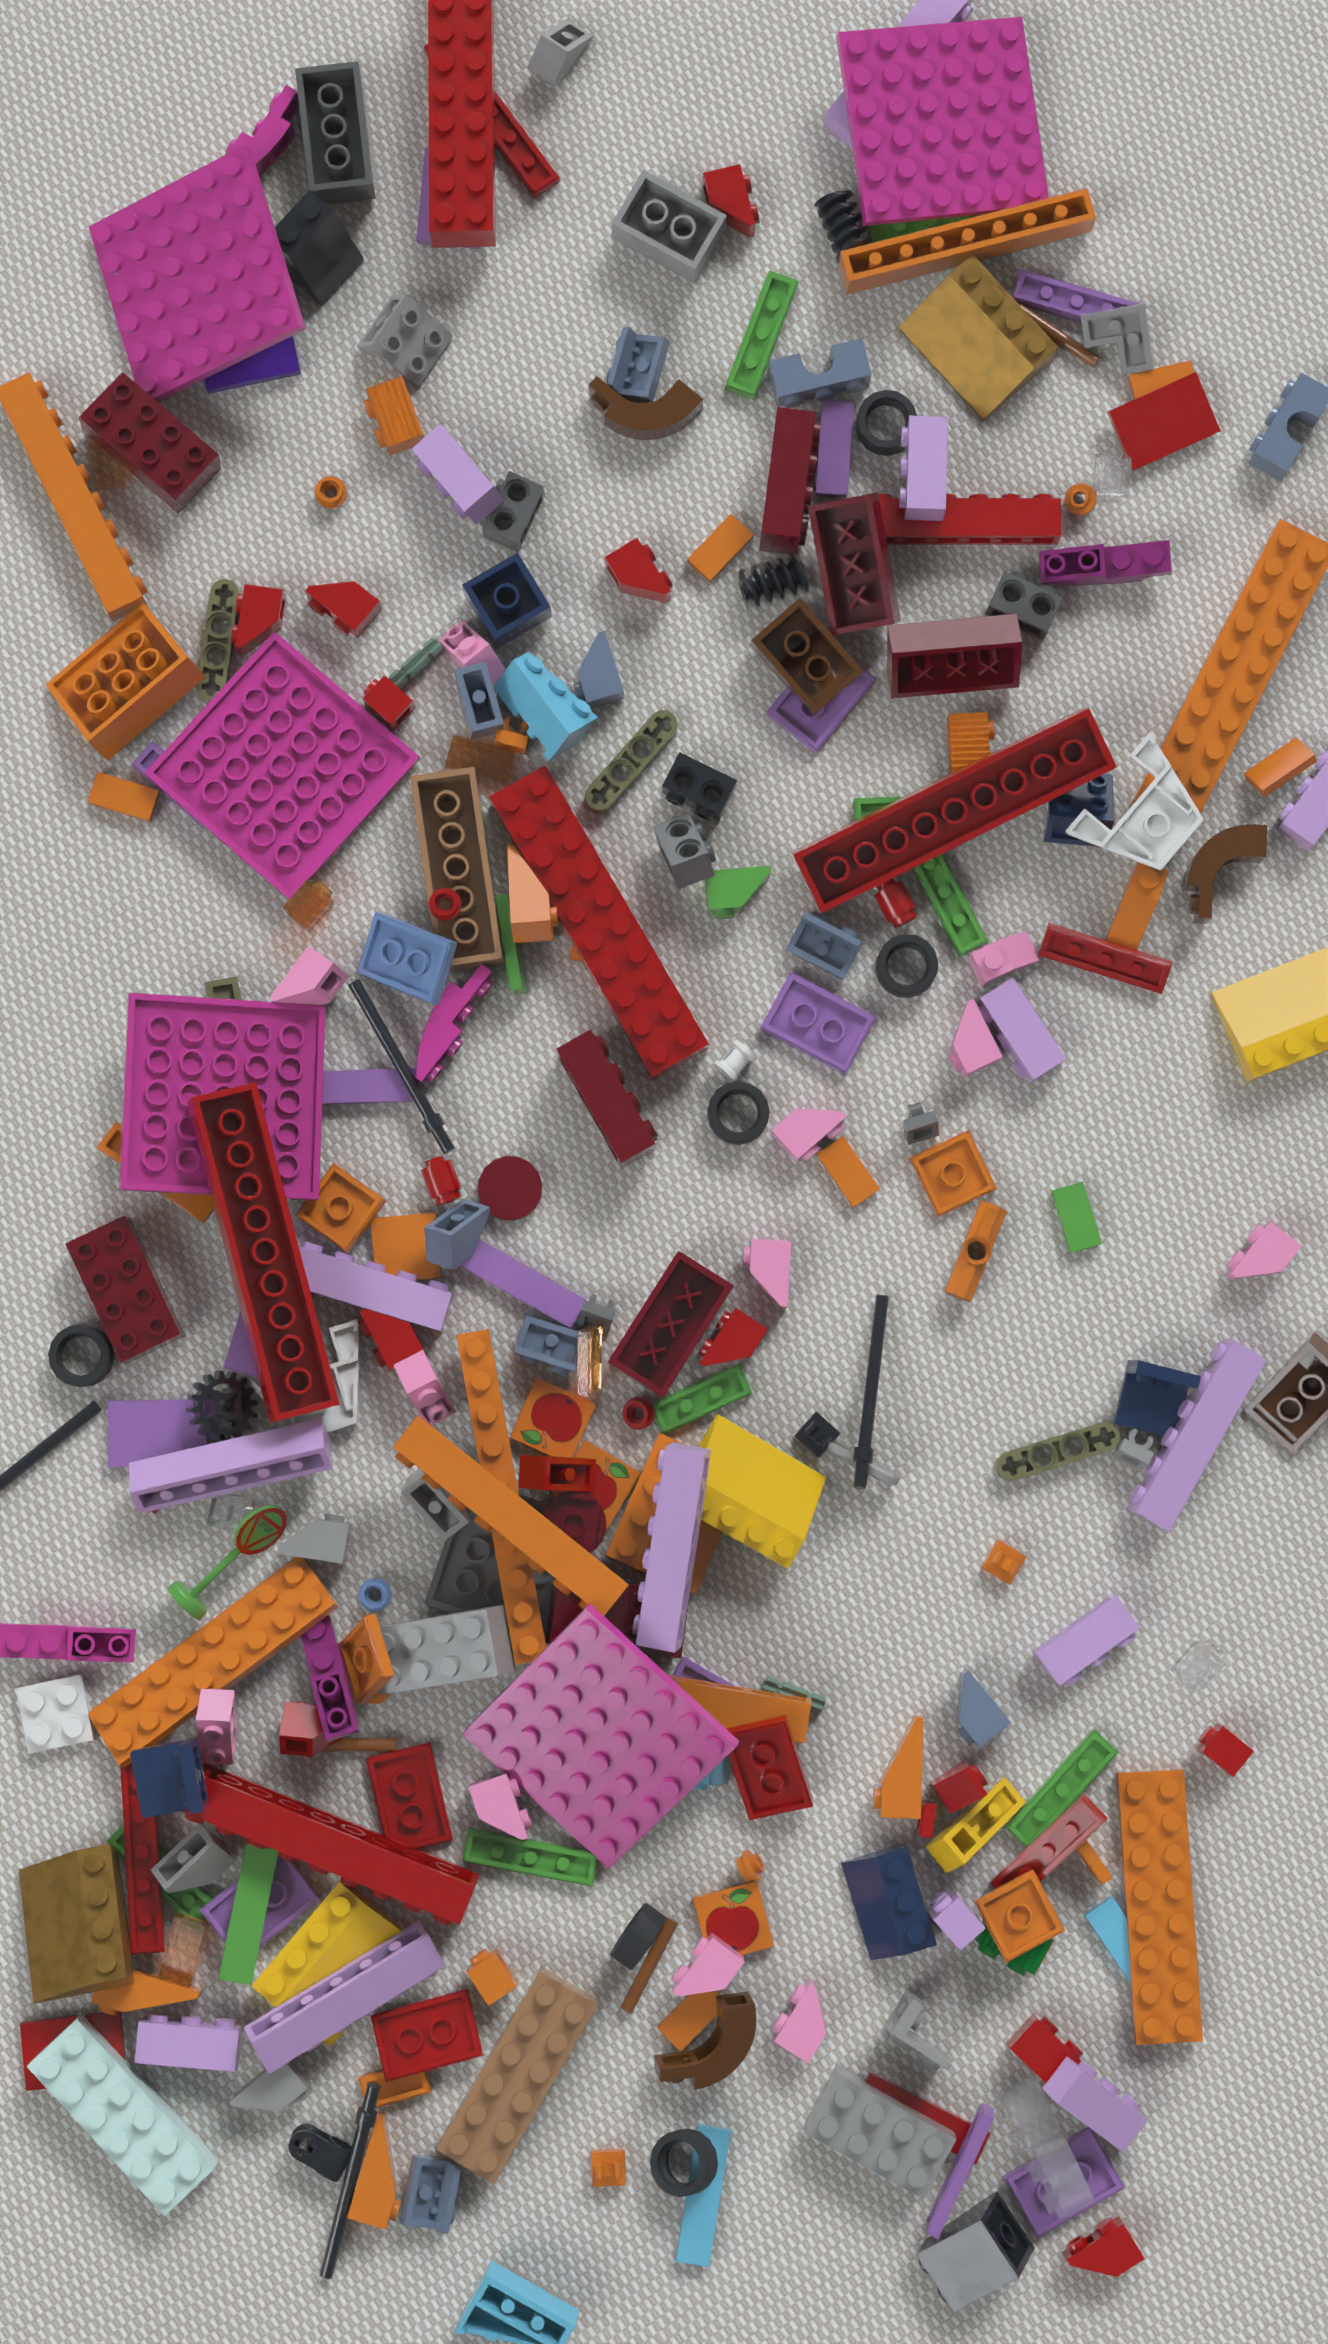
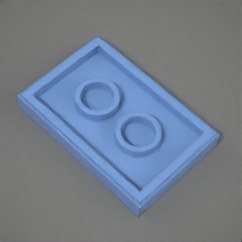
(407, 958)

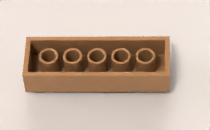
(458, 859)
(517, 2075)

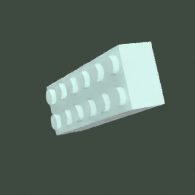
(123, 2114)

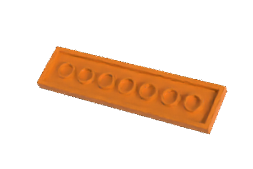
(212, 1659)
(1159, 1907)

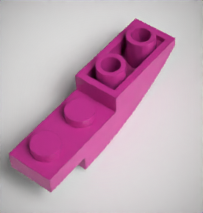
(272, 133)
(440, 1033)
(67, 1642)

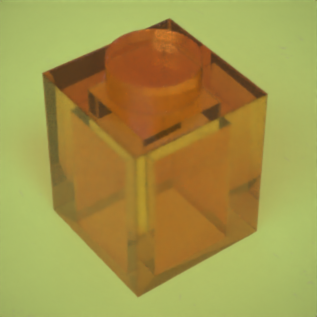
(309, 904)

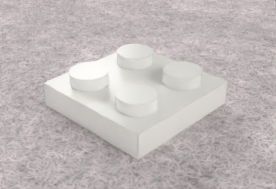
(55, 1713)

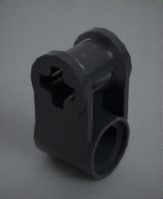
(324, 2153)

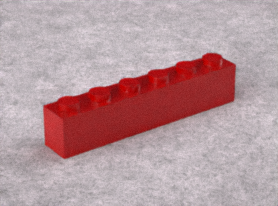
(978, 521)

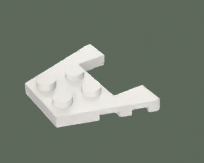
(1155, 823)
(346, 1381)

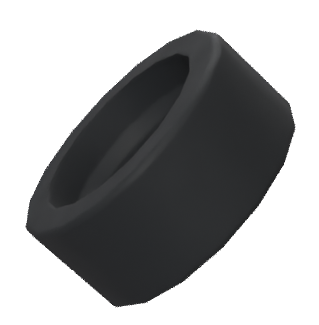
(875, 400)
(926, 951)
(744, 1089)
(56, 1350)
(638, 1936)
(660, 2164)

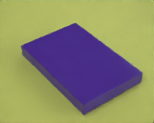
(267, 365)

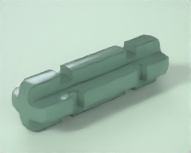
(416, 663)
(772, 1685)

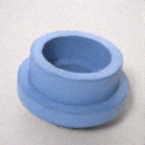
(364, 1597)

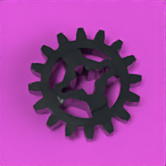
(210, 1398)

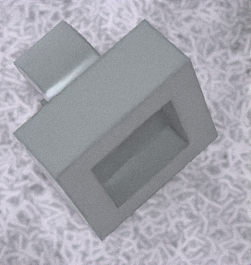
(1133, 1453)

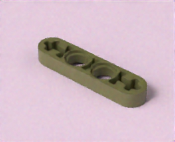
(215, 641)
(628, 759)
(1058, 1454)

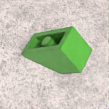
(733, 889)

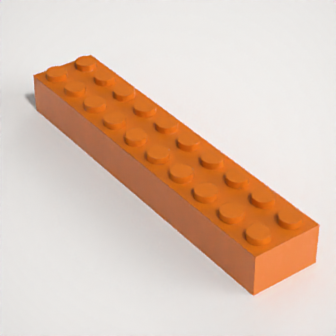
(1242, 659)

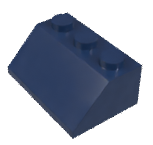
(888, 1903)

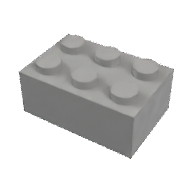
(668, 226)

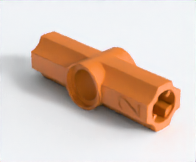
(983, 1231)

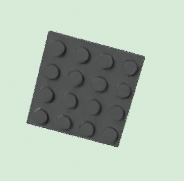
(470, 1575)

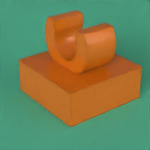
(512, 739)
(1003, 1562)
(608, 2167)

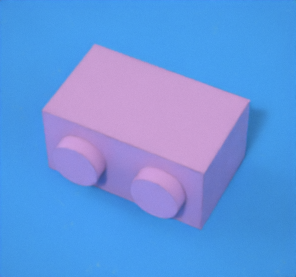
(955, 1918)

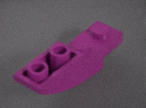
(1105, 564)
(330, 1680)

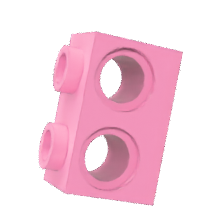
(217, 1726)

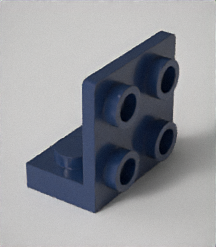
(1094, 796)
(1152, 1396)
(170, 1778)

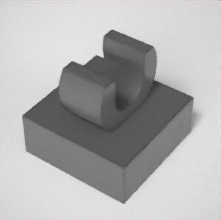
(920, 1124)
(596, 1315)

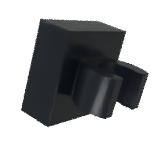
(817, 1434)

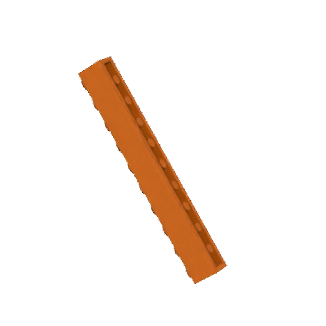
(496, 1457)

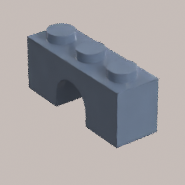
(795, 384)
(1276, 449)

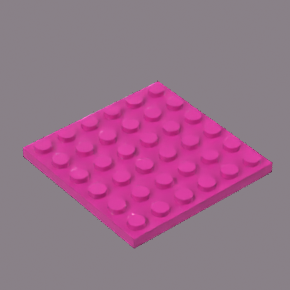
(941, 119)
(197, 276)
(282, 766)
(208, 1045)
(600, 1736)

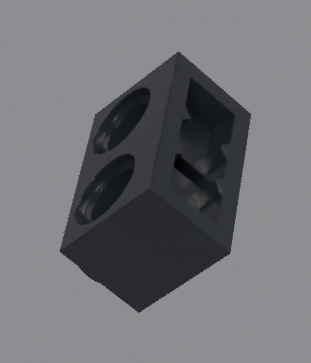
(703, 779)

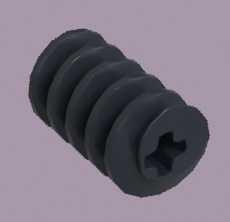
(841, 222)
(772, 580)

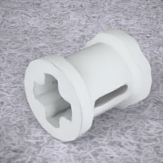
(734, 1061)

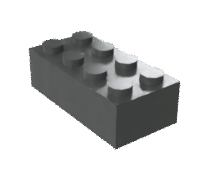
(335, 132)

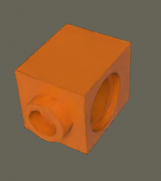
(491, 1975)

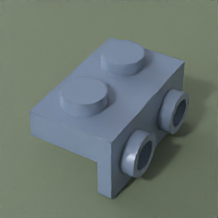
(637, 365)
(824, 944)
(548, 1344)
(431, 2193)

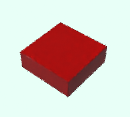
(926, 1823)

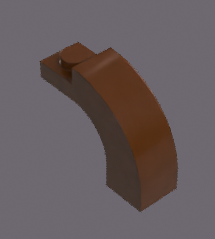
(646, 420)
(1231, 845)
(720, 2052)

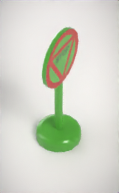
(253, 1535)

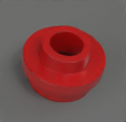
(444, 894)
(629, 1413)

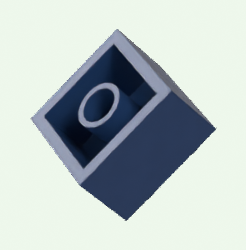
(507, 600)

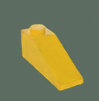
(975, 1826)

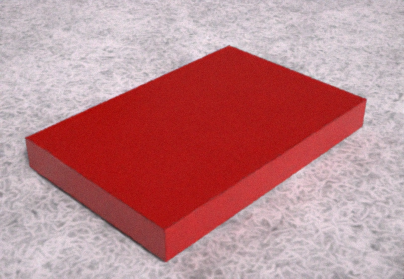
(1164, 421)
(769, 1769)
(409, 1797)
(41, 2032)
(427, 2035)

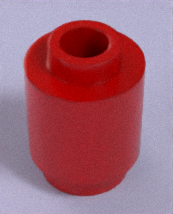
(895, 903)
(441, 1180)

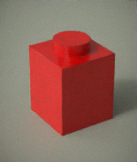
(388, 702)
(1224, 1749)

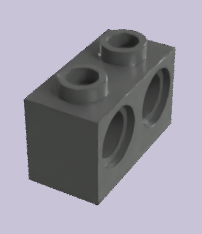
(519, 513)
(1028, 595)
(684, 850)

